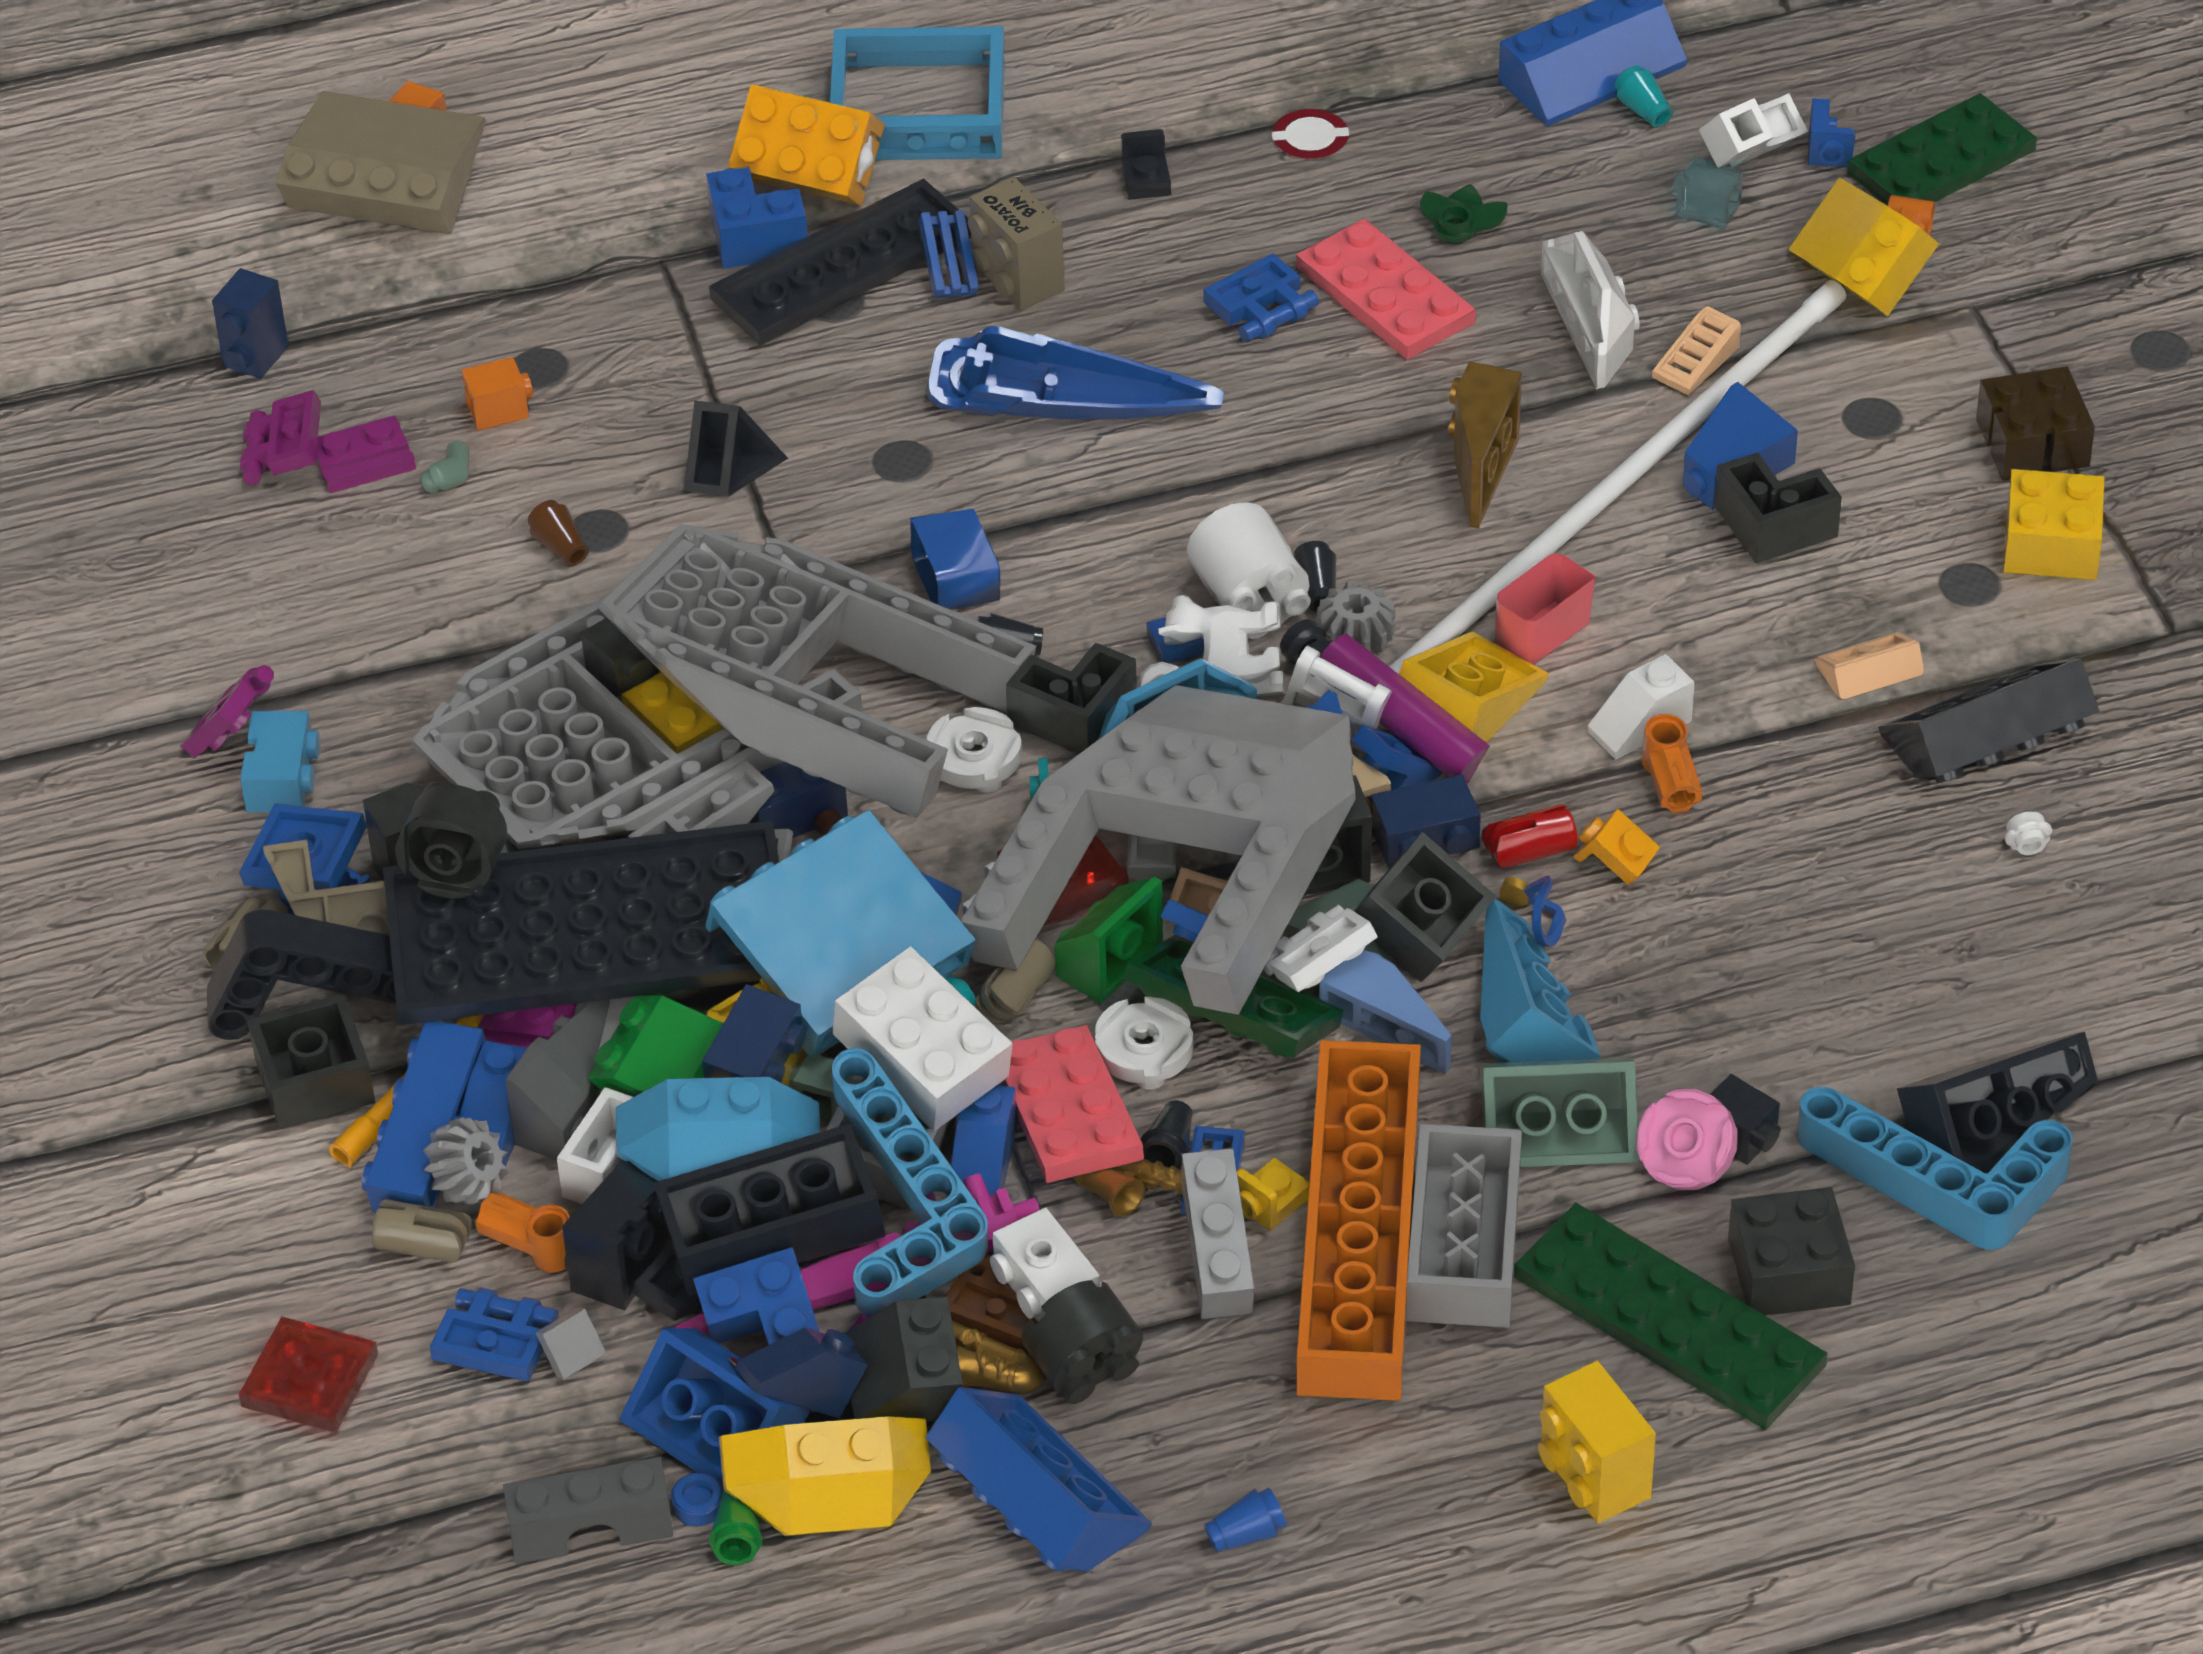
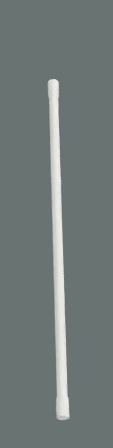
(1812, 311)

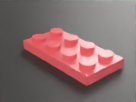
(1386, 288)
(1070, 1105)

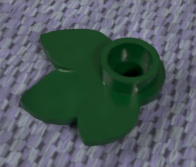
(1461, 214)

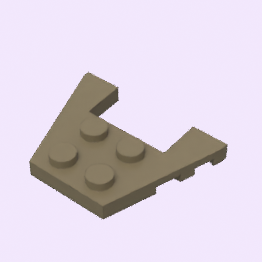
(352, 906)

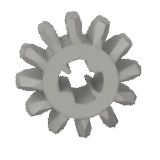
(1359, 613)
(465, 1161)

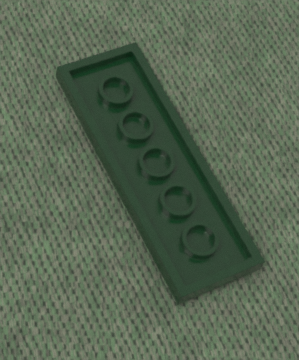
(1671, 1316)

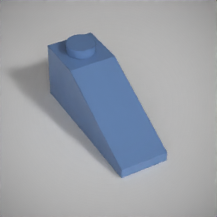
(1386, 1007)

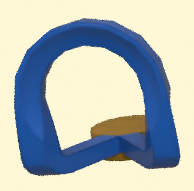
(1519, 893)

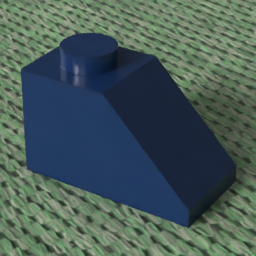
(806, 1370)

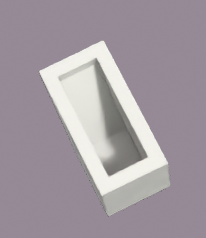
(1642, 693)

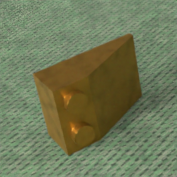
(1483, 431)

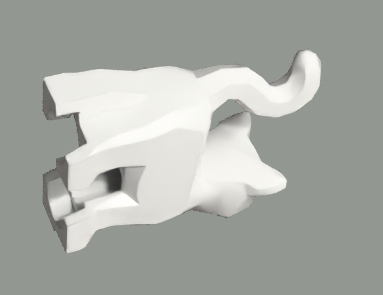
(1225, 642)

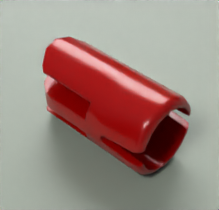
(1531, 836)

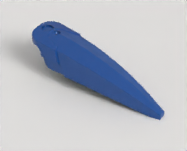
(1055, 379)

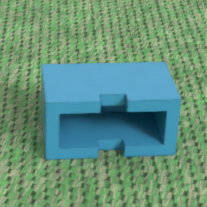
(281, 761)

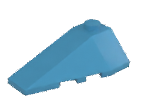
(1523, 1000)

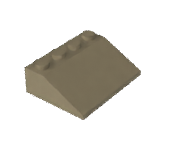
(380, 162)

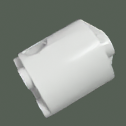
(1248, 561)

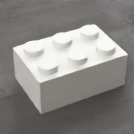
(923, 1037)

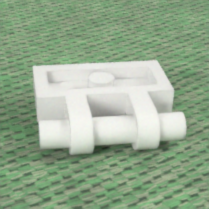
(1319, 947)

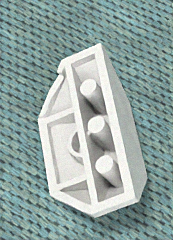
(1590, 303)

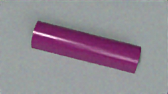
(1411, 713)

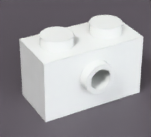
(591, 1149)
(1038, 1261)

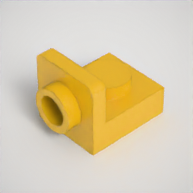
(1271, 1193)

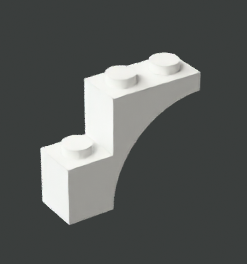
(1752, 130)

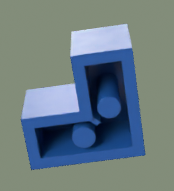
(752, 224)
(756, 1297)

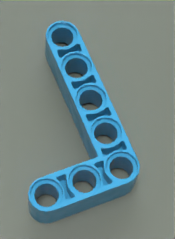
(1929, 1180)
(914, 1182)

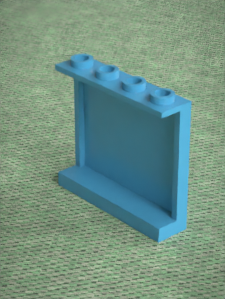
(837, 918)

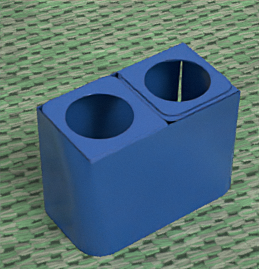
(955, 559)

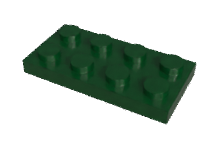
(1943, 152)
(1271, 1015)

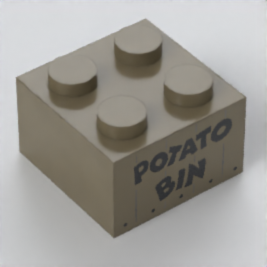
(1016, 243)

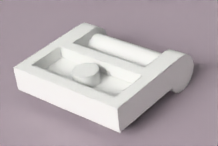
(1307, 690)

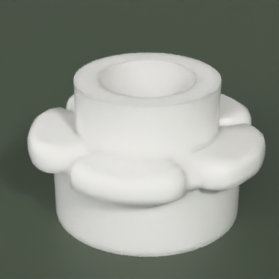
(2028, 833)

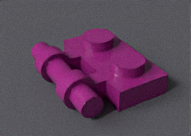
(282, 439)
(229, 711)

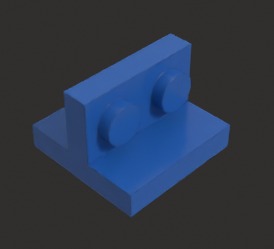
(330, 838)

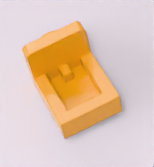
(1618, 845)

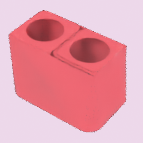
(1554, 599)

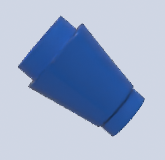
(1246, 1521)

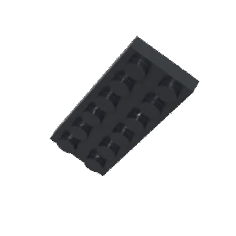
(832, 264)

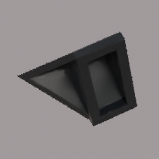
(727, 450)

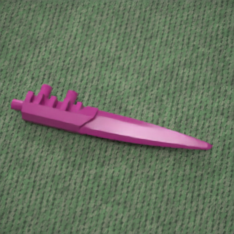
(832, 1278)

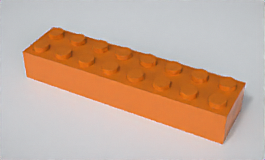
(1359, 1221)

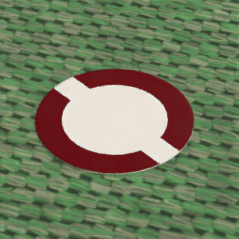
(1310, 134)

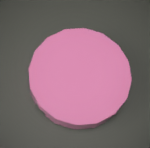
(1687, 1139)

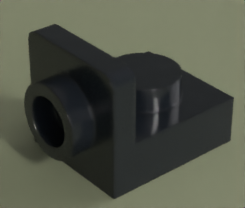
(1145, 164)

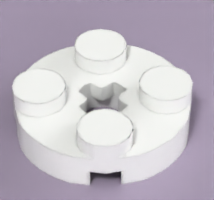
(982, 768)
(1151, 1062)

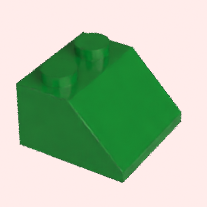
(1110, 935)
(653, 1044)

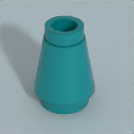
(1642, 94)

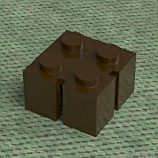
(2024, 408)

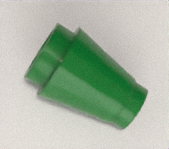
(735, 1532)

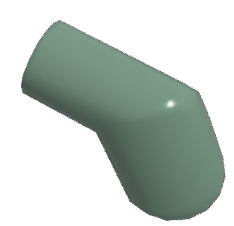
(448, 472)

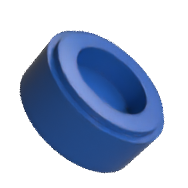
(696, 1499)

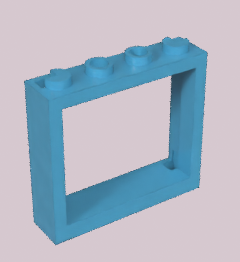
(928, 135)

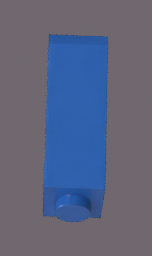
(1734, 430)

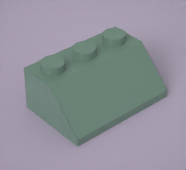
(1565, 1109)

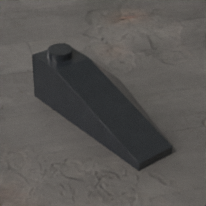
(1992, 1103)

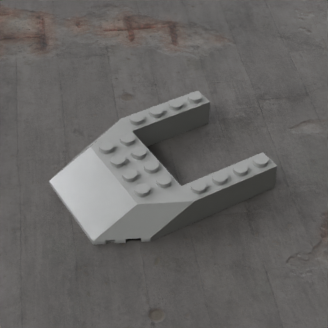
(752, 619)
(567, 750)
(1193, 774)

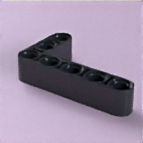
(296, 951)

